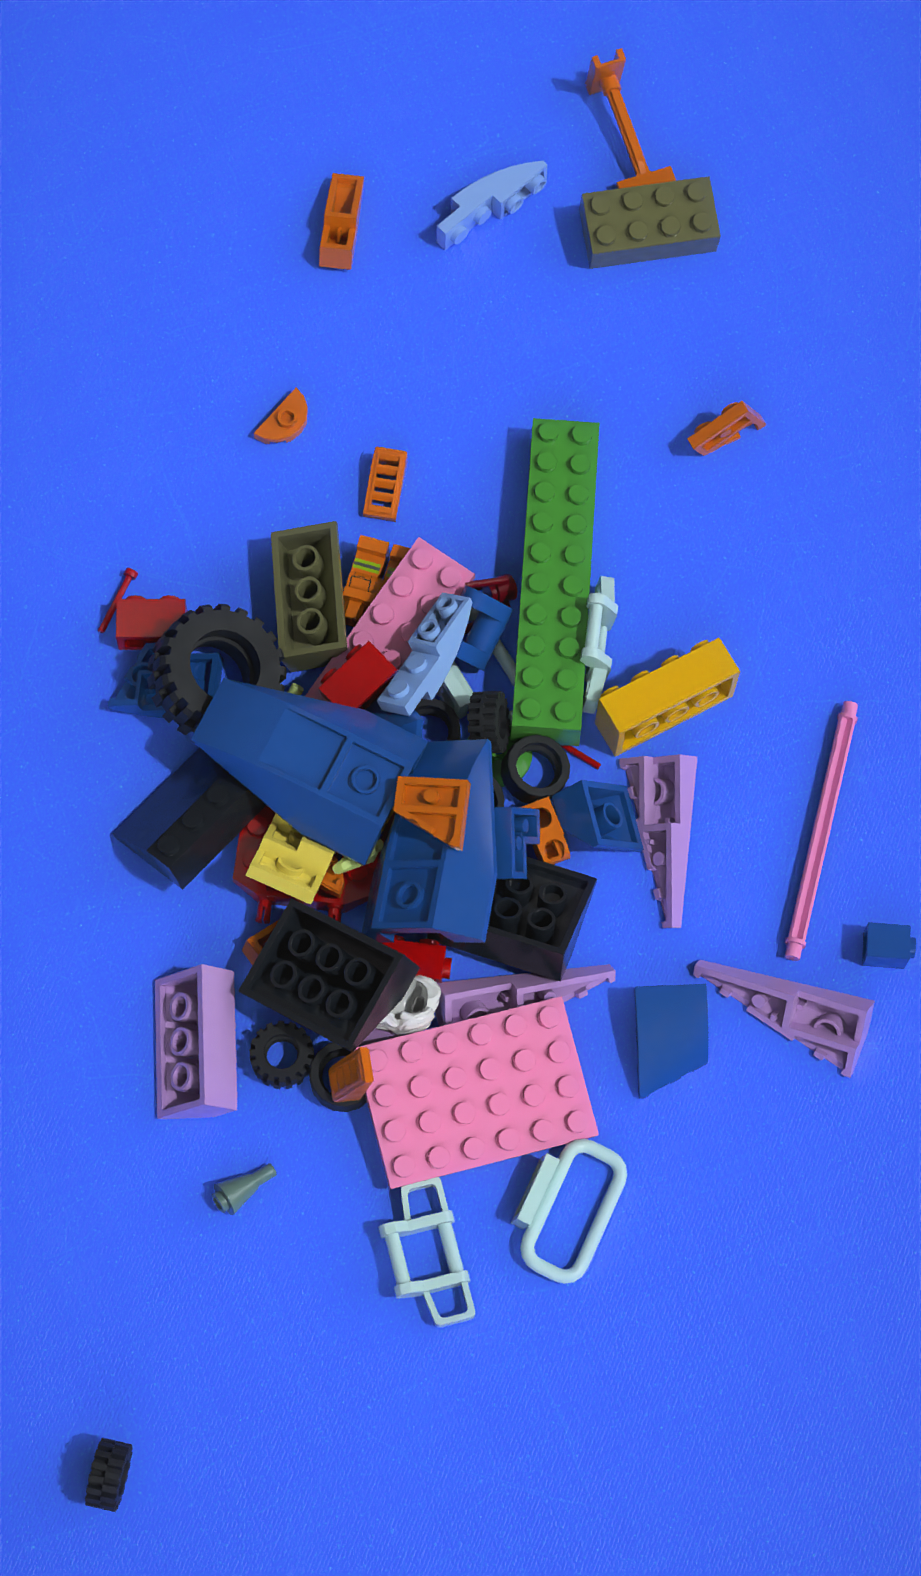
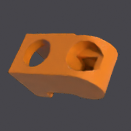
(552, 844)

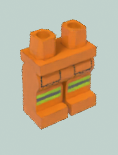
(367, 575)

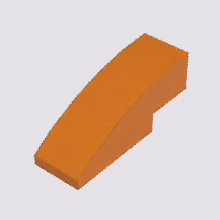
(341, 221)

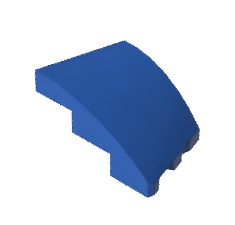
(137, 697)
(669, 1033)

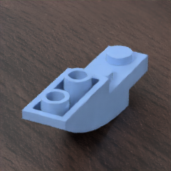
(496, 194)
(432, 655)

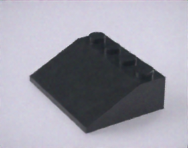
(189, 819)
(534, 920)
(328, 976)

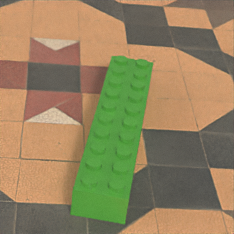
(555, 581)

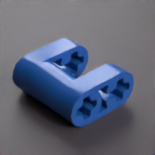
(486, 629)

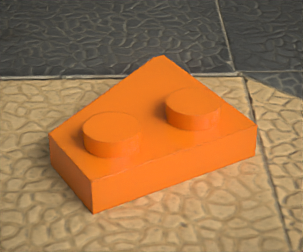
(725, 428)
(435, 806)

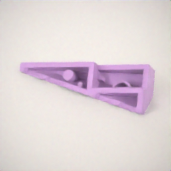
(817, 1017)

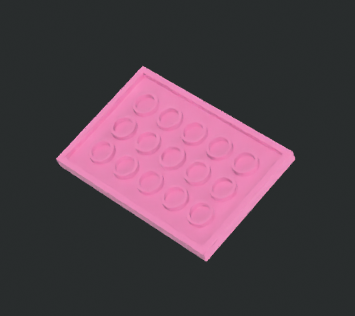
(477, 1093)

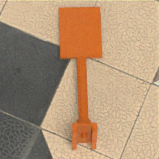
(607, 79)

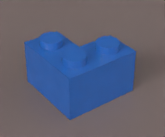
(514, 830)

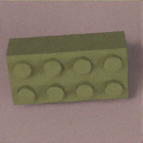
(649, 222)

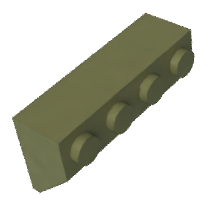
(309, 595)

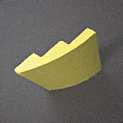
(290, 861)

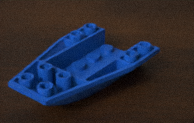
(311, 761)
(423, 881)

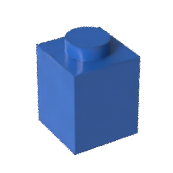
(887, 945)

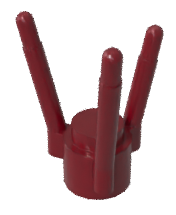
(500, 588)

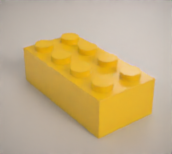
(666, 696)

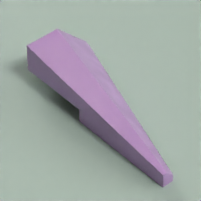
(664, 807)
(488, 995)

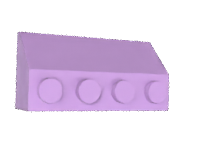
(196, 1043)

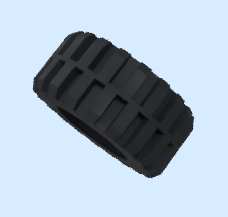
(215, 628)

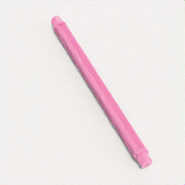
(821, 831)

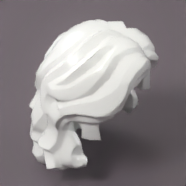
(416, 1008)

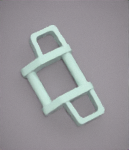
(601, 618)
(443, 1221)

